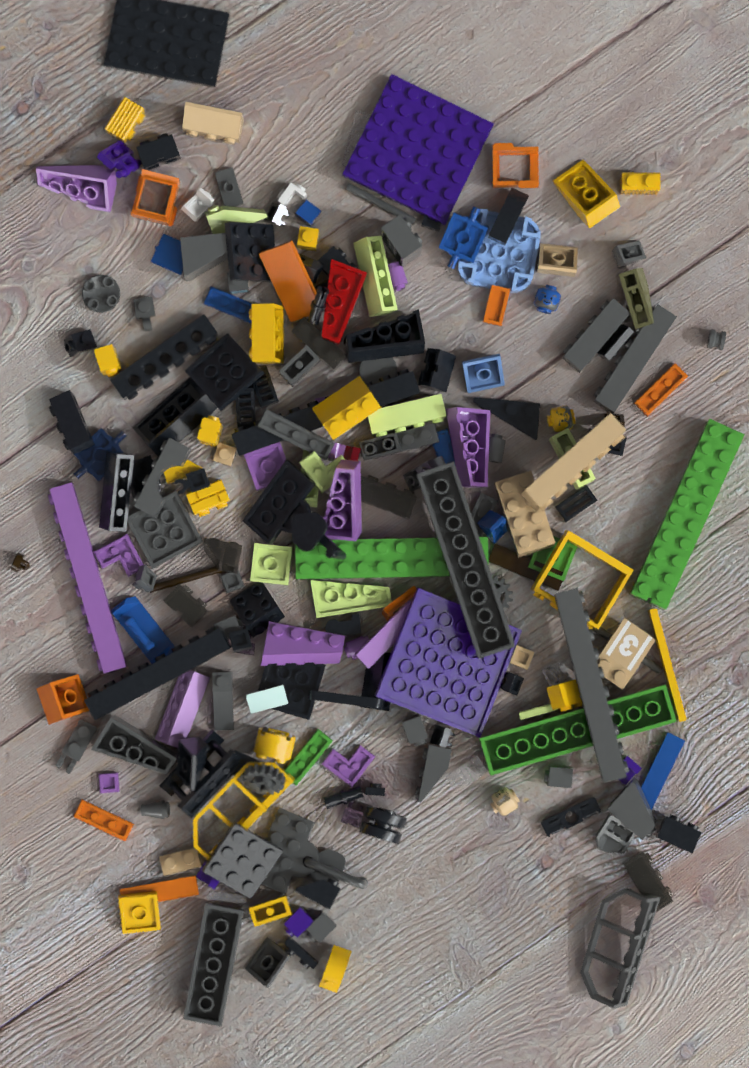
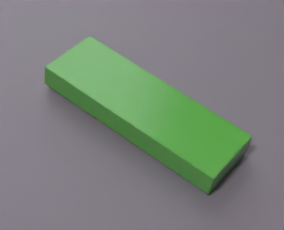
(308, 755)

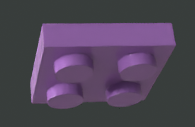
(265, 464)

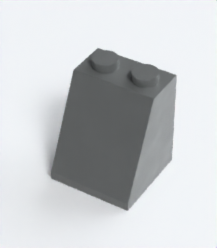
(202, 253)

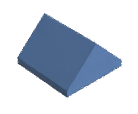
(483, 373)

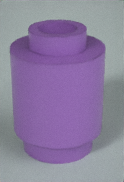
(397, 276)
(354, 645)

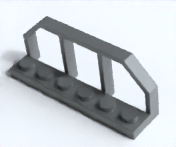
(635, 952)

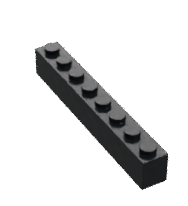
(158, 673)

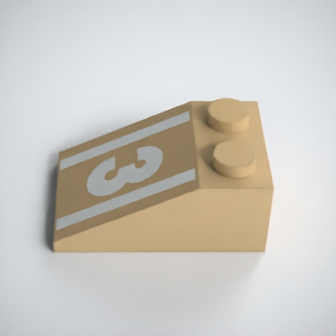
(624, 652)

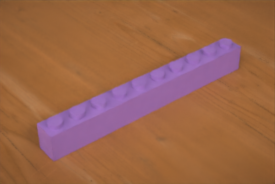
(88, 578)

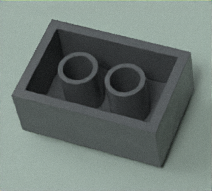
(401, 240)

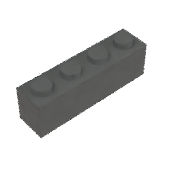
(596, 335)

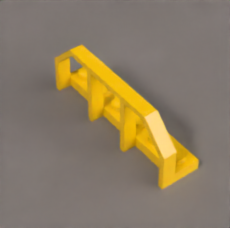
(256, 810)

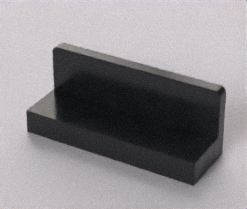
(372, 679)

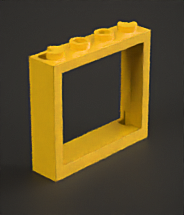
(597, 553)

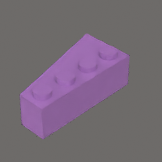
(344, 502)
(300, 646)

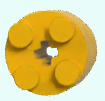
(274, 744)

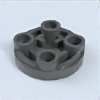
(375, 369)

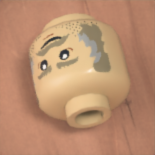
(504, 801)

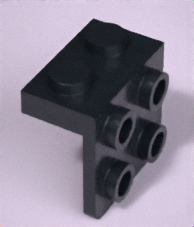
(256, 608)

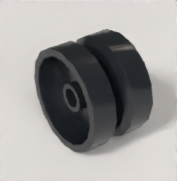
(383, 823)

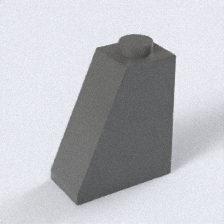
(633, 810)

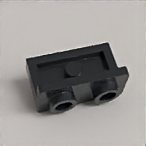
(141, 468)

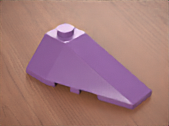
(87, 183)

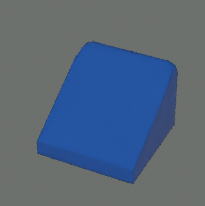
(308, 212)

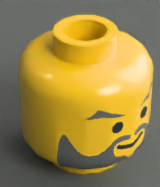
(561, 418)

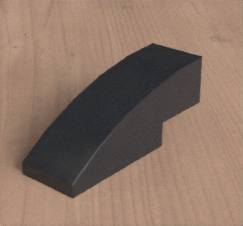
(508, 216)

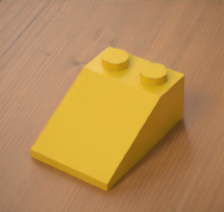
(587, 193)

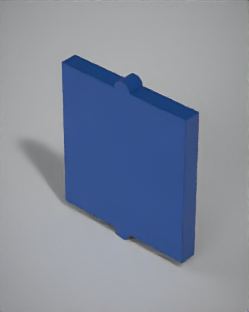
(169, 254)

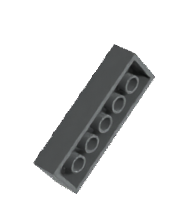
(213, 964)

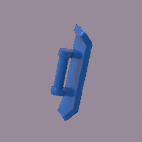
(142, 628)

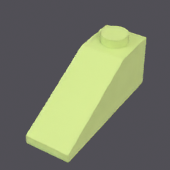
(218, 216)

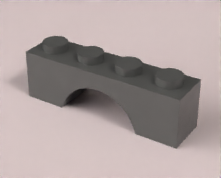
(172, 455)

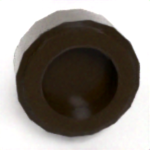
(18, 561)

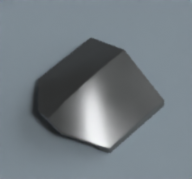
(614, 836)

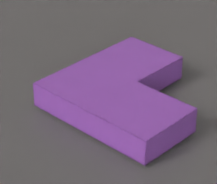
(122, 550)
(350, 769)

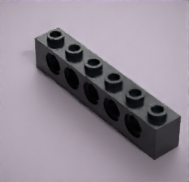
(184, 336)

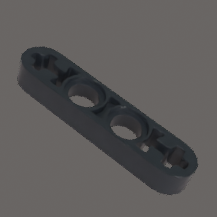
(346, 699)

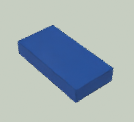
(444, 447)

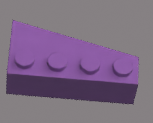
(470, 444)

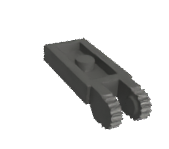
(77, 744)

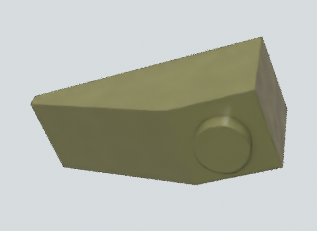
(637, 297)

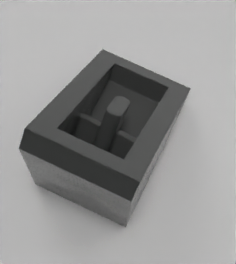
(628, 253)

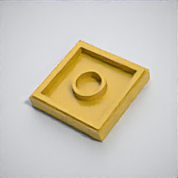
(139, 912)

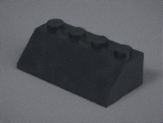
(175, 416)

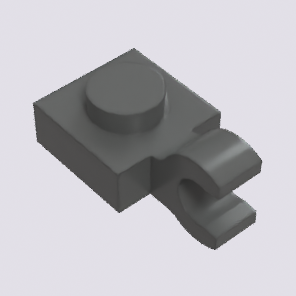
(144, 310)

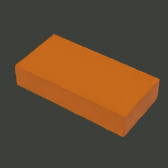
(496, 305)

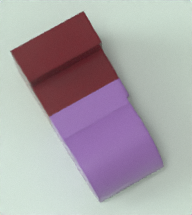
(347, 452)

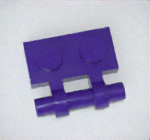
(116, 156)

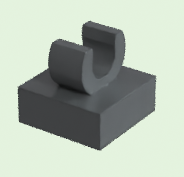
(145, 579)

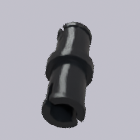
(318, 305)
(343, 797)

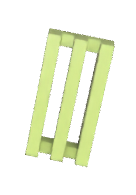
(535, 711)

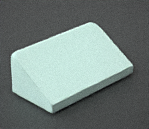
(267, 699)

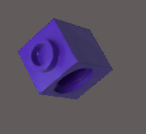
(298, 922)

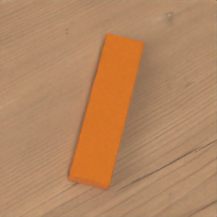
(167, 889)

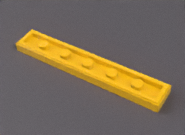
(667, 665)

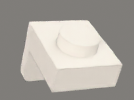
(286, 194)
(198, 204)

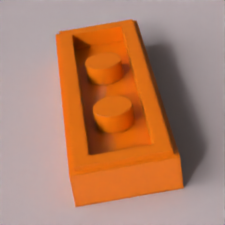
(661, 389)
(103, 820)

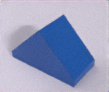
(493, 525)

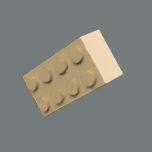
(527, 527)

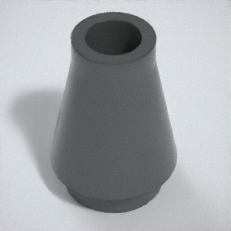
(156, 809)

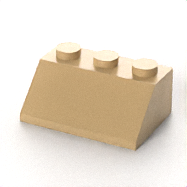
(212, 123)

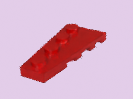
(344, 288)

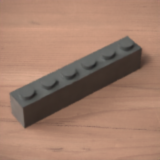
(634, 360)

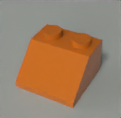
(63, 699)

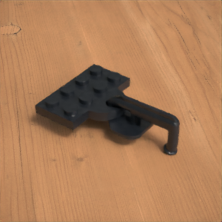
(285, 509)

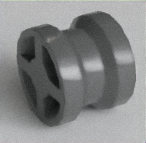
(716, 339)

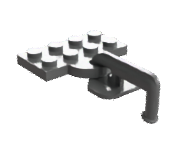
(291, 835)

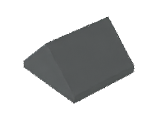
(268, 962)

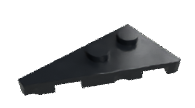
(520, 415)

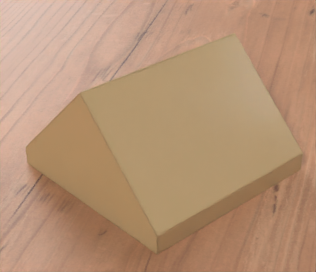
(557, 260)

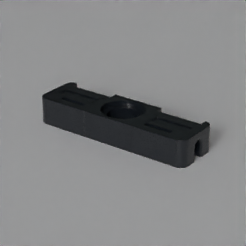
(582, 810)

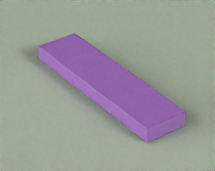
(383, 638)

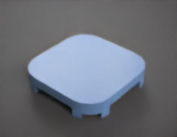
(502, 265)

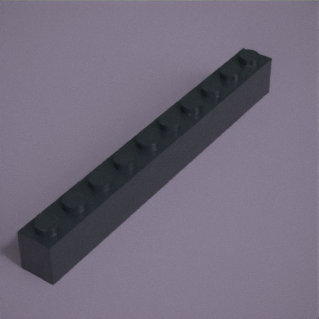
(385, 392)

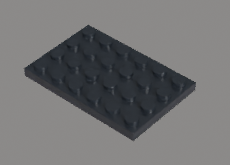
(167, 40)

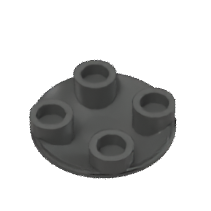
(101, 293)

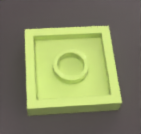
(271, 564)

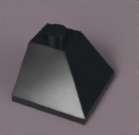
(191, 760)
(322, 892)

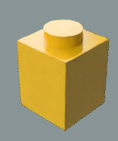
(308, 238)

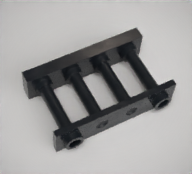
(212, 781)

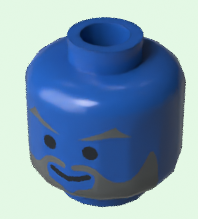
(547, 299)

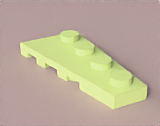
(345, 598)

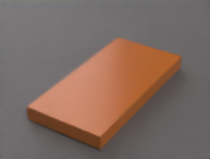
(289, 279)

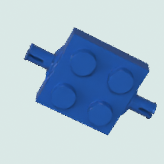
(463, 237)

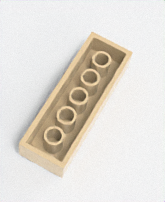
(570, 465)

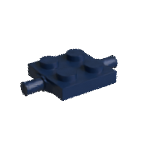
(94, 457)

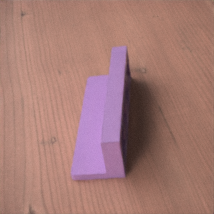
(182, 707)

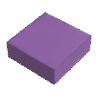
(109, 782)

